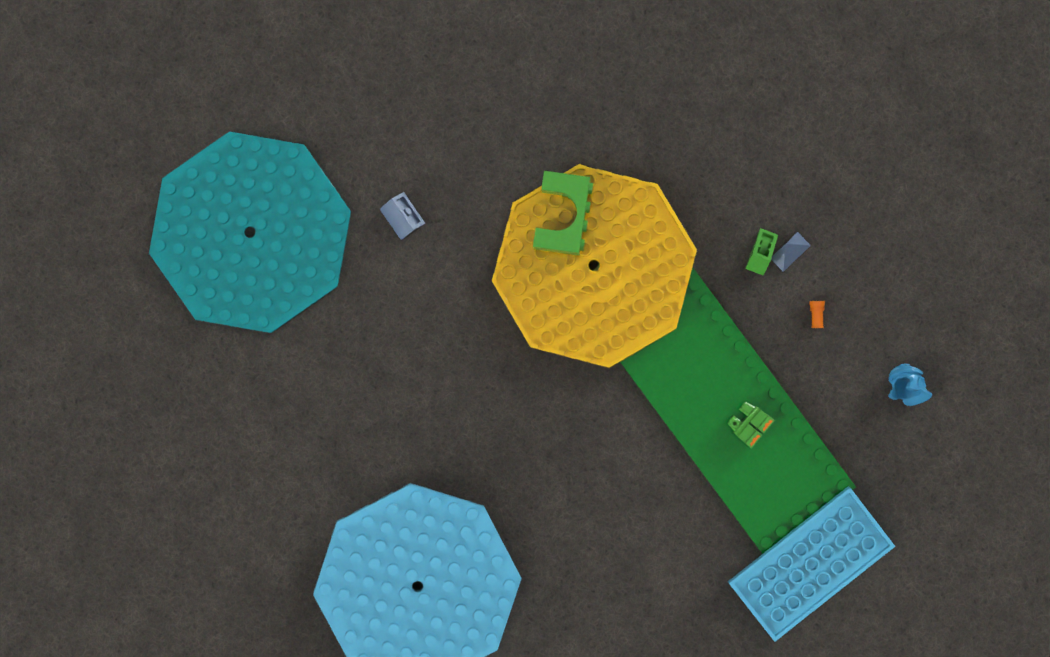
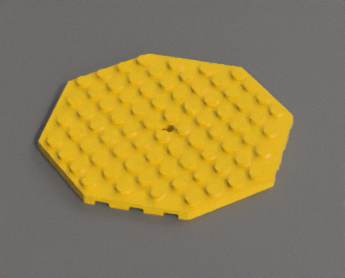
(605, 311)

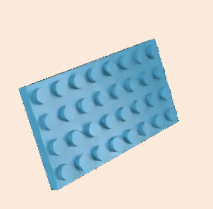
(811, 563)

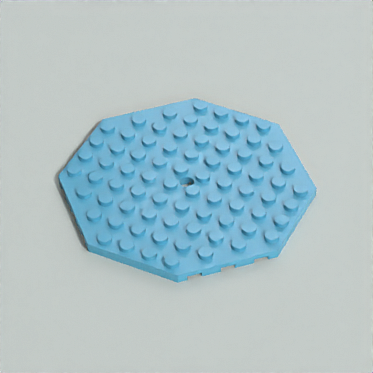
(412, 539)

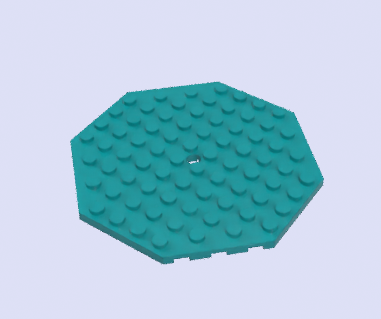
(203, 226)

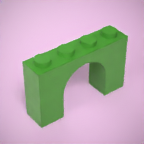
(569, 239)

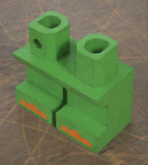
(754, 416)

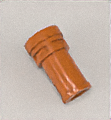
(817, 309)

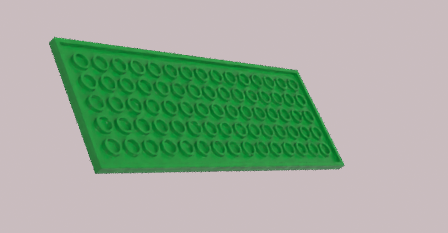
(698, 383)

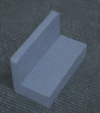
(402, 215)

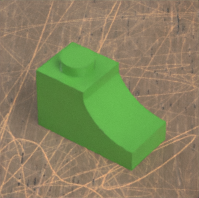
(762, 252)

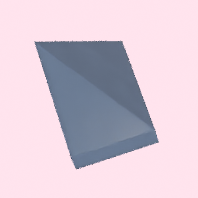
(790, 251)

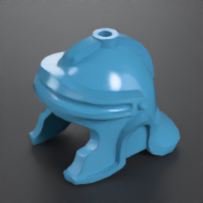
(908, 385)

